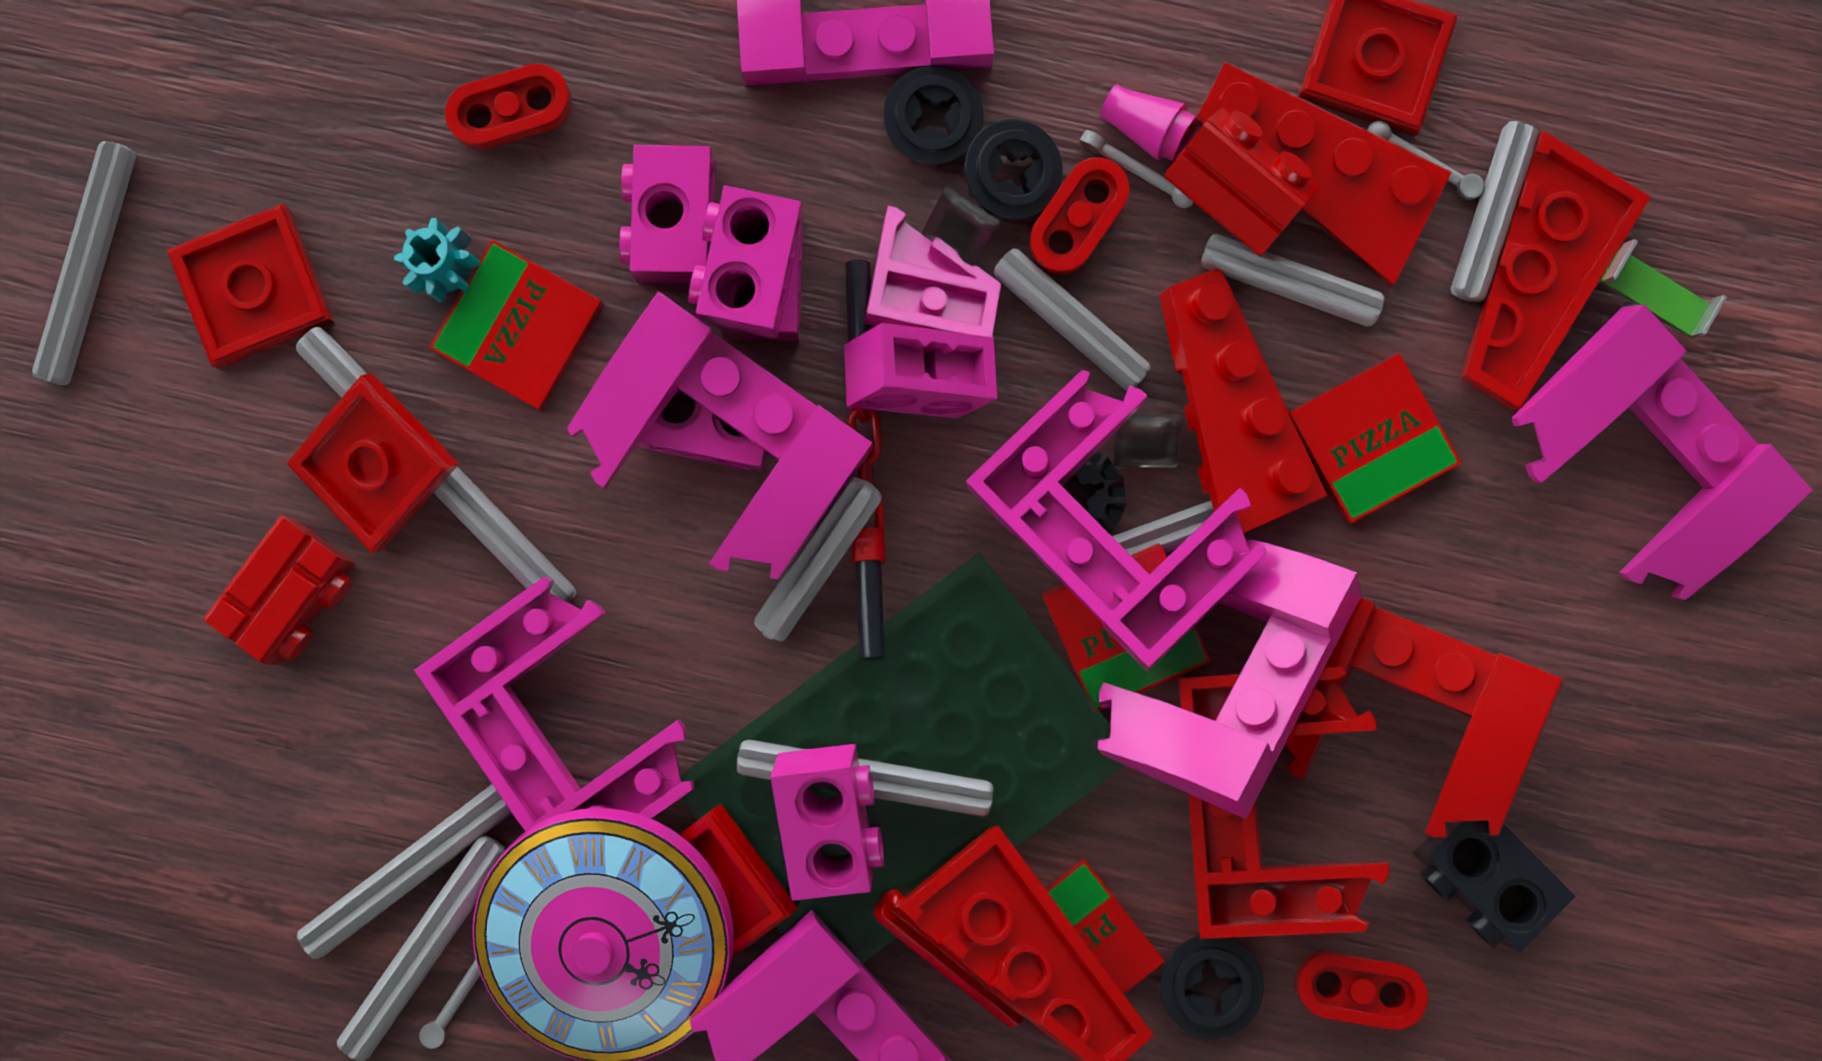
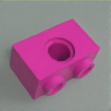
(658, 177)

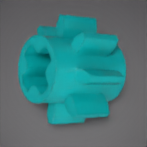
(422, 250)

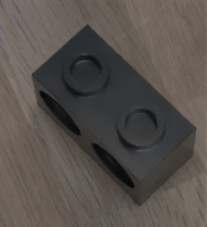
(1500, 864)

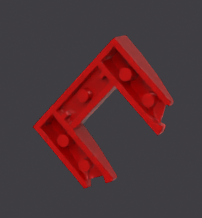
(1499, 694)
(1232, 886)

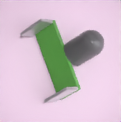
(1660, 294)

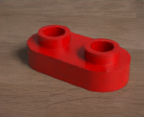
(509, 101)
(1077, 217)
(1359, 988)

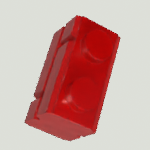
(1242, 179)
(281, 592)

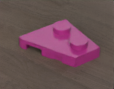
(928, 284)

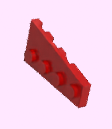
(1370, 189)
(1552, 258)
(1235, 405)
(1019, 943)

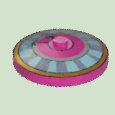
(602, 935)

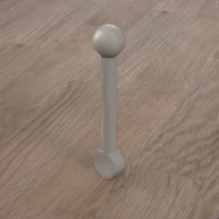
(1097, 145)
(1468, 186)
(435, 1032)

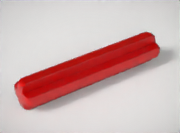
(942, 961)

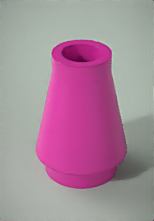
(1152, 122)

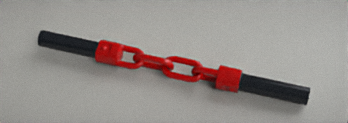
(869, 546)

